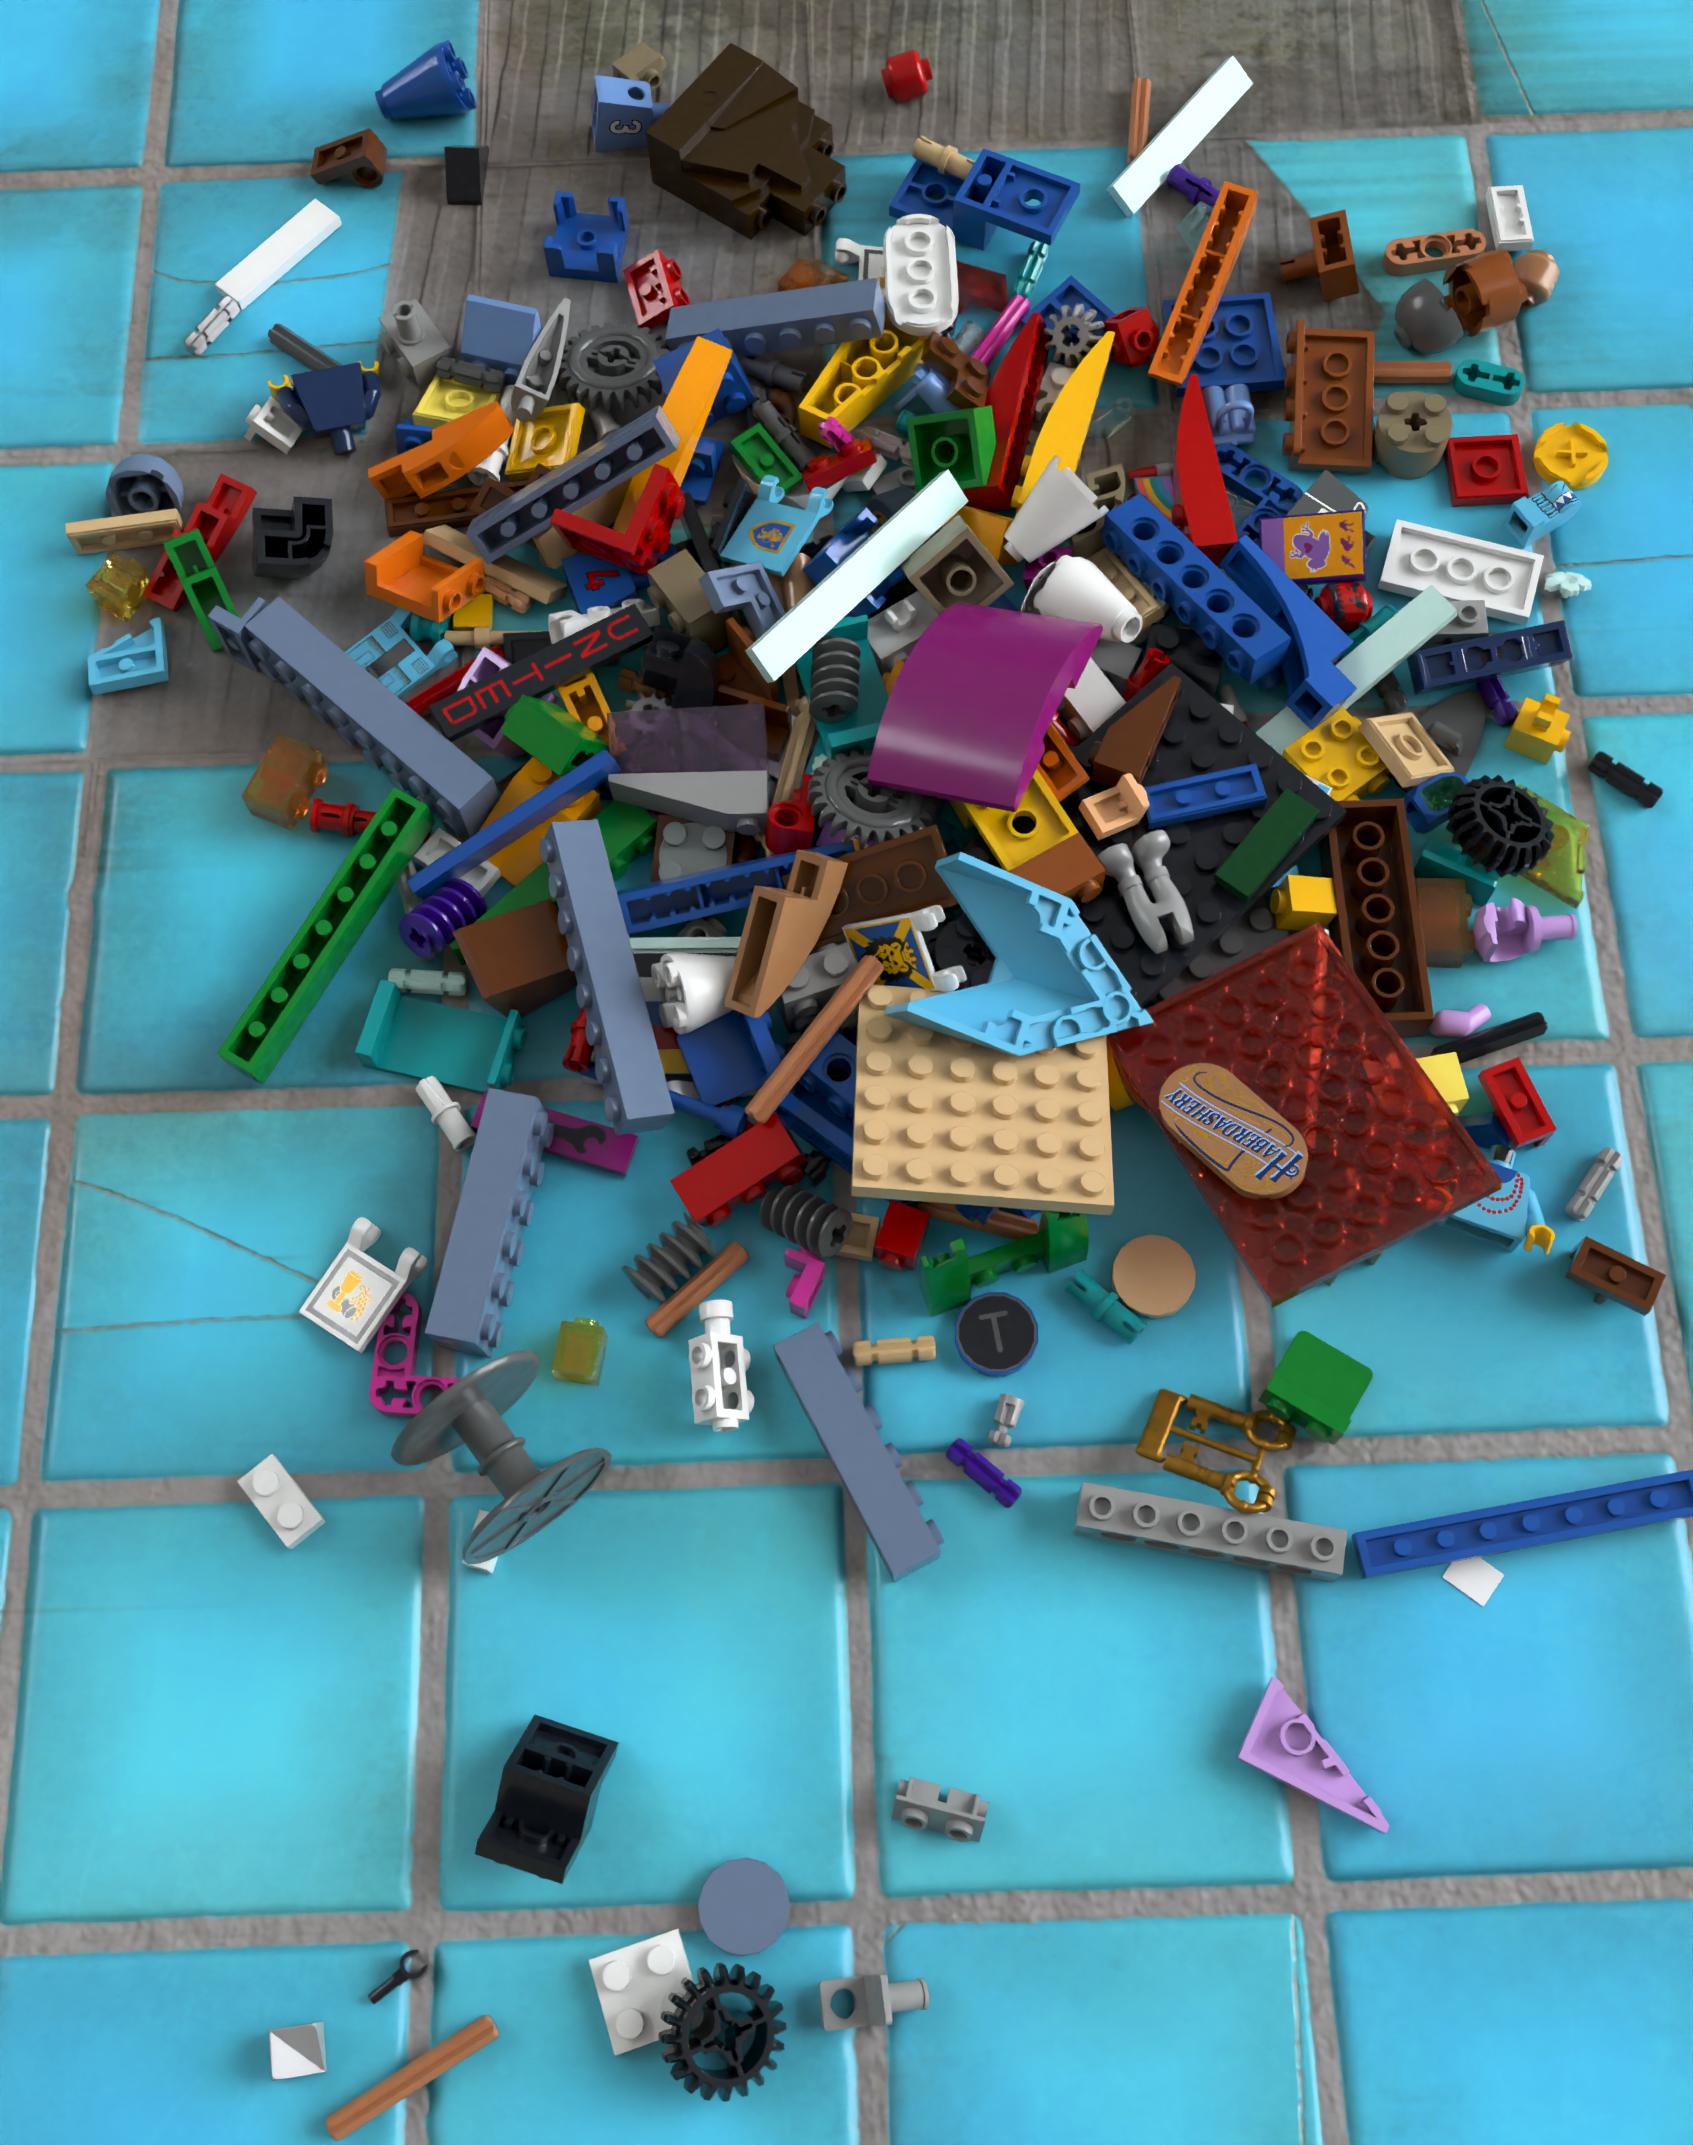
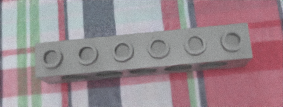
(1210, 1532)

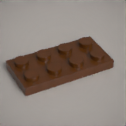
(888, 882)

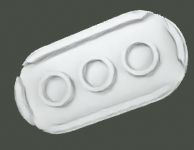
(920, 275)

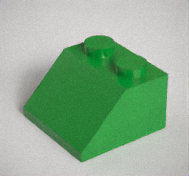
(953, 442)

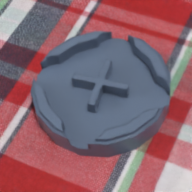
(744, 1906)

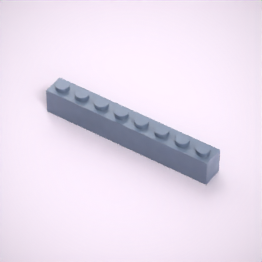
(606, 977)

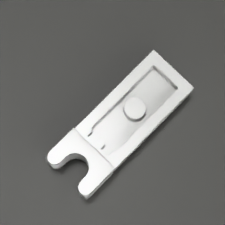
(569, 622)

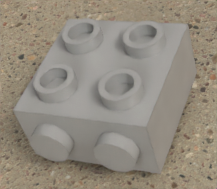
(815, 985)

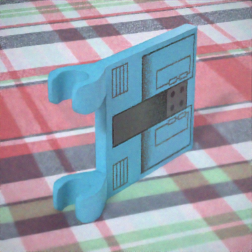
(395, 657)

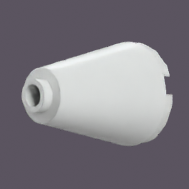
(1051, 513)

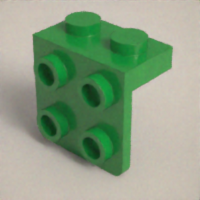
(1316, 1387)

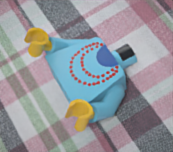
(1506, 1214)

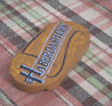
(1233, 1131)

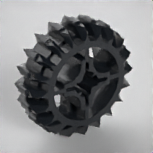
(1500, 826)
(703, 2038)

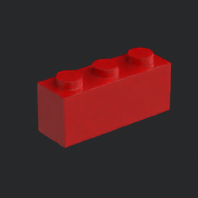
(739, 1172)

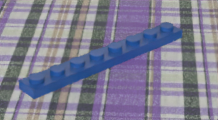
(1524, 1524)

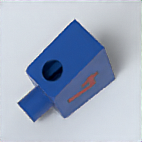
(600, 582)

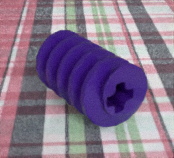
(446, 910)

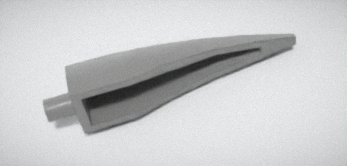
(541, 366)

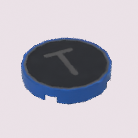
(996, 1334)

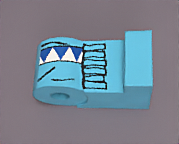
(1542, 513)

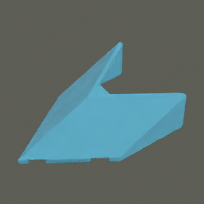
(1048, 972)

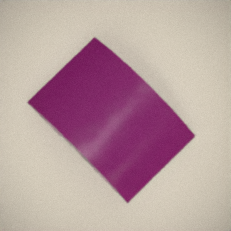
(978, 703)

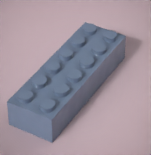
(490, 1224)

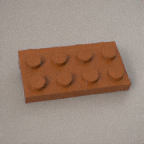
(1329, 399)

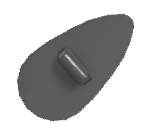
(1456, 729)

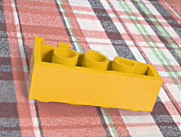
(860, 380)

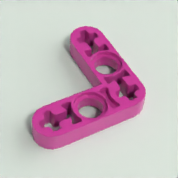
(401, 1374)

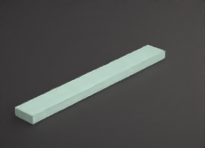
(856, 577)

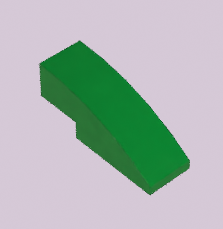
(199, 579)

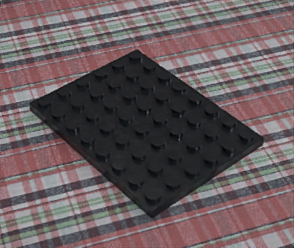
(1196, 741)

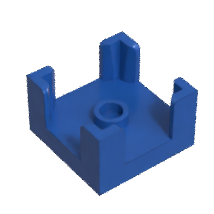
(586, 243)
(842, 545)

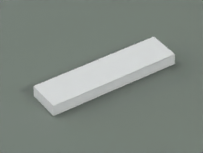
(279, 253)

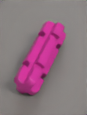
(834, 433)

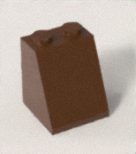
(518, 958)

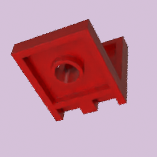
(646, 533)

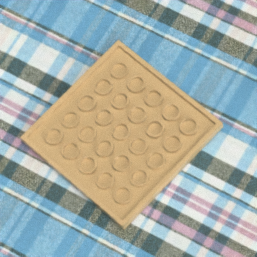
(975, 1122)

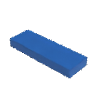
(1204, 796)

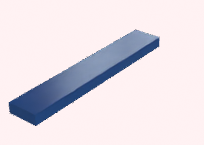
(514, 824)

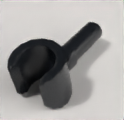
(398, 1978)

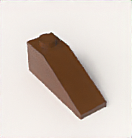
(1134, 737)

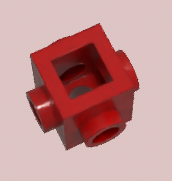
(1134, 336)

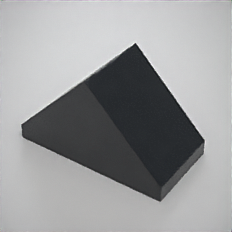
(465, 173)

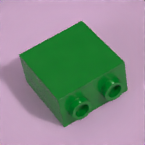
(551, 734)

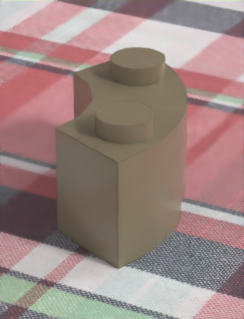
(1109, 487)

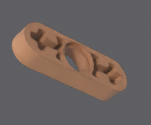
(1464, 242)

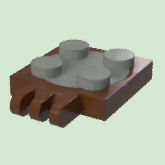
(689, 848)

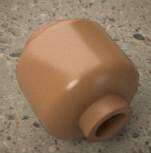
(1539, 275)

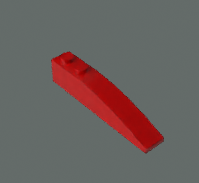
(1013, 404)
(1199, 491)

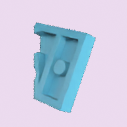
(130, 661)

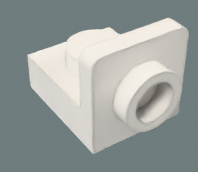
(273, 425)

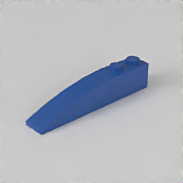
(709, 890)

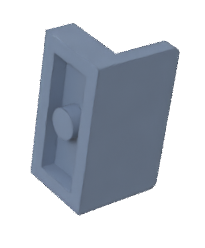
(234, 635)

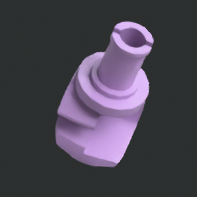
(1517, 930)

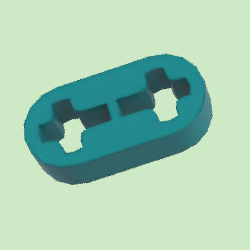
(1489, 382)

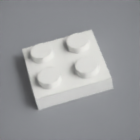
(636, 1989)

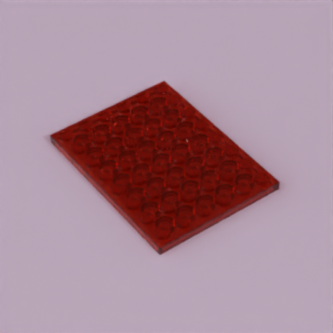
(1332, 1065)

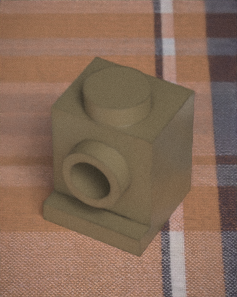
(641, 65)

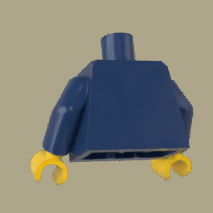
(331, 401)

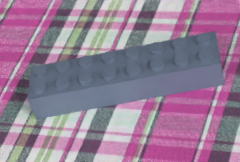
(372, 719)

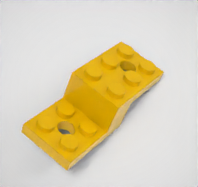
(996, 827)

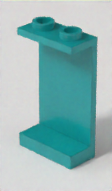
(861, 727)
(439, 1041)

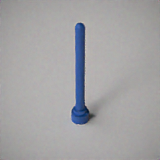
(728, 1120)

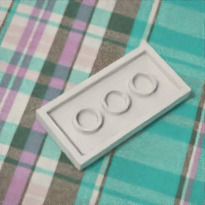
(1461, 570)

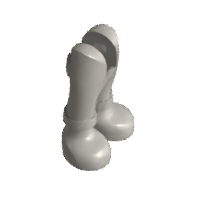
(1169, 903)

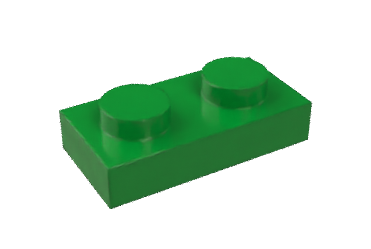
(764, 457)

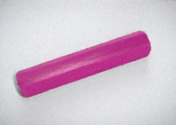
(1001, 330)

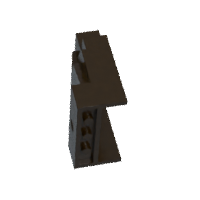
(746, 149)

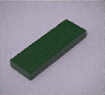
(1266, 845)

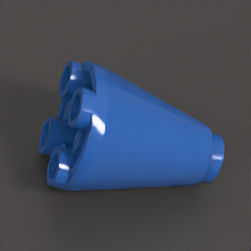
(428, 87)

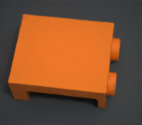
(419, 582)

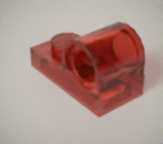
(981, 288)

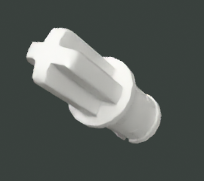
(445, 1113)

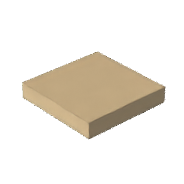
(1405, 748)

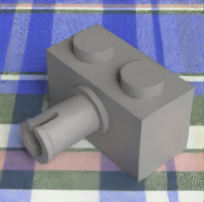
(414, 341)

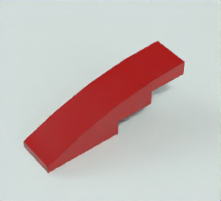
(217, 524)

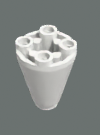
(1085, 594)
(692, 989)

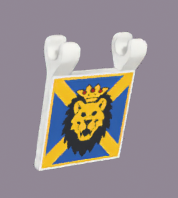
(902, 950)

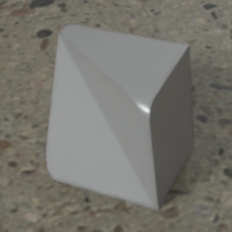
(297, 2051)

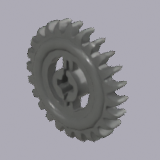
(619, 374)
(874, 811)

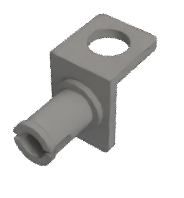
(873, 2000)

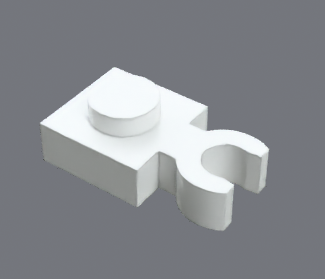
(1051, 386)

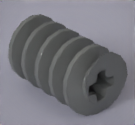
(834, 679)
(806, 1220)
(670, 1259)

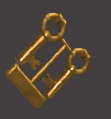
(1160, 1425)

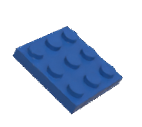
(1238, 345)

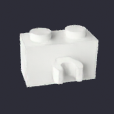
(898, 629)

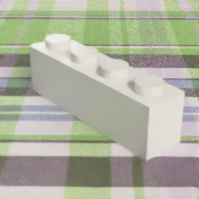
(1090, 702)

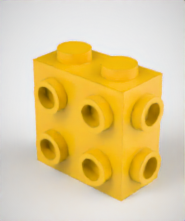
(1340, 758)

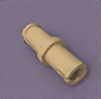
(944, 158)

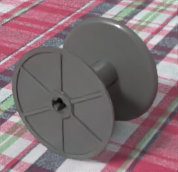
(472, 1415)

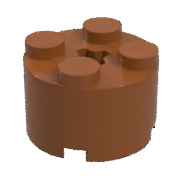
(1484, 291)

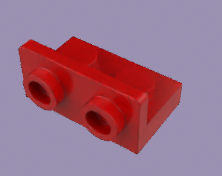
(654, 288)

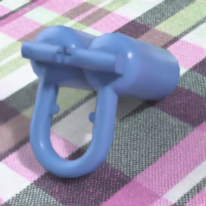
(931, 388)
(1230, 414)

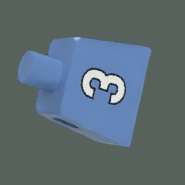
(622, 113)

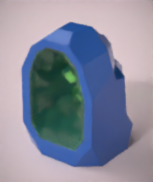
(1430, 801)

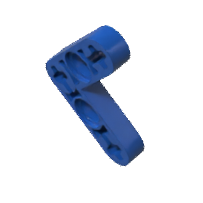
(1266, 505)

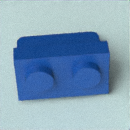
(730, 1056)

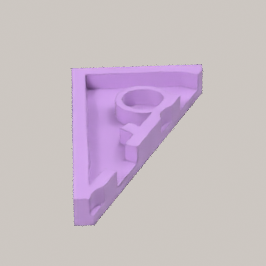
(1291, 1751)

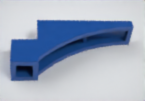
(1316, 642)

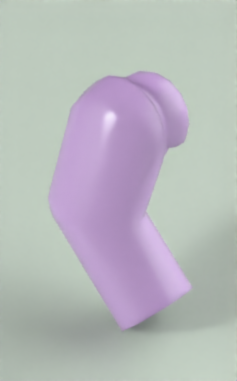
(1459, 1023)

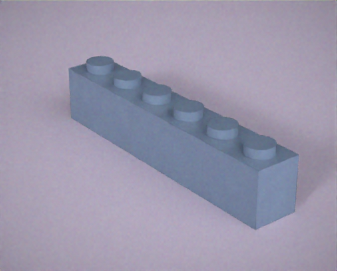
(785, 318)
(574, 484)
(857, 1452)

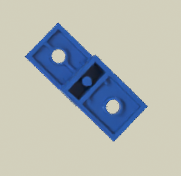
(989, 198)

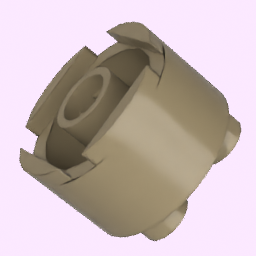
(1411, 433)

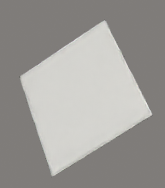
(1474, 1578)

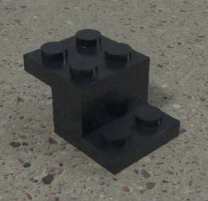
(547, 1799)

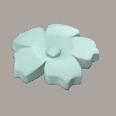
(1568, 583)

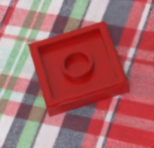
(1485, 470)

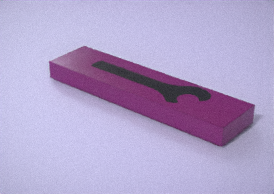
(584, 1141)

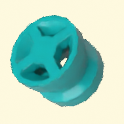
(423, 628)

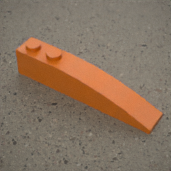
(1204, 283)

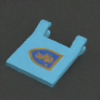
(775, 531)

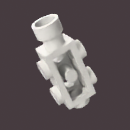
(719, 1370)

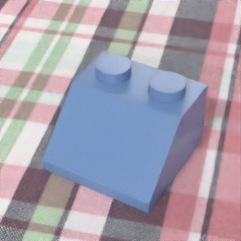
(498, 334)

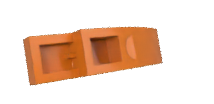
(447, 457)

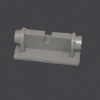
(959, 1818)

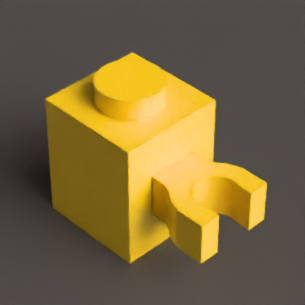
(1539, 729)

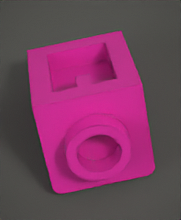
(806, 1287)

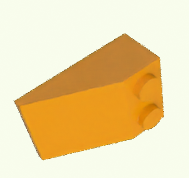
(524, 855)

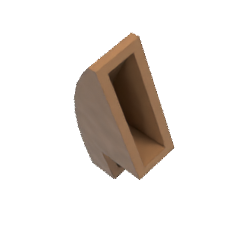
(782, 931)

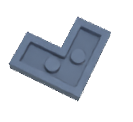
(746, 589)

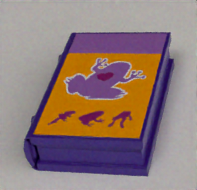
(1317, 546)

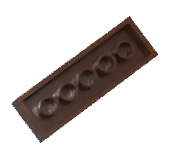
(1379, 910)

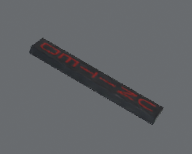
(541, 672)

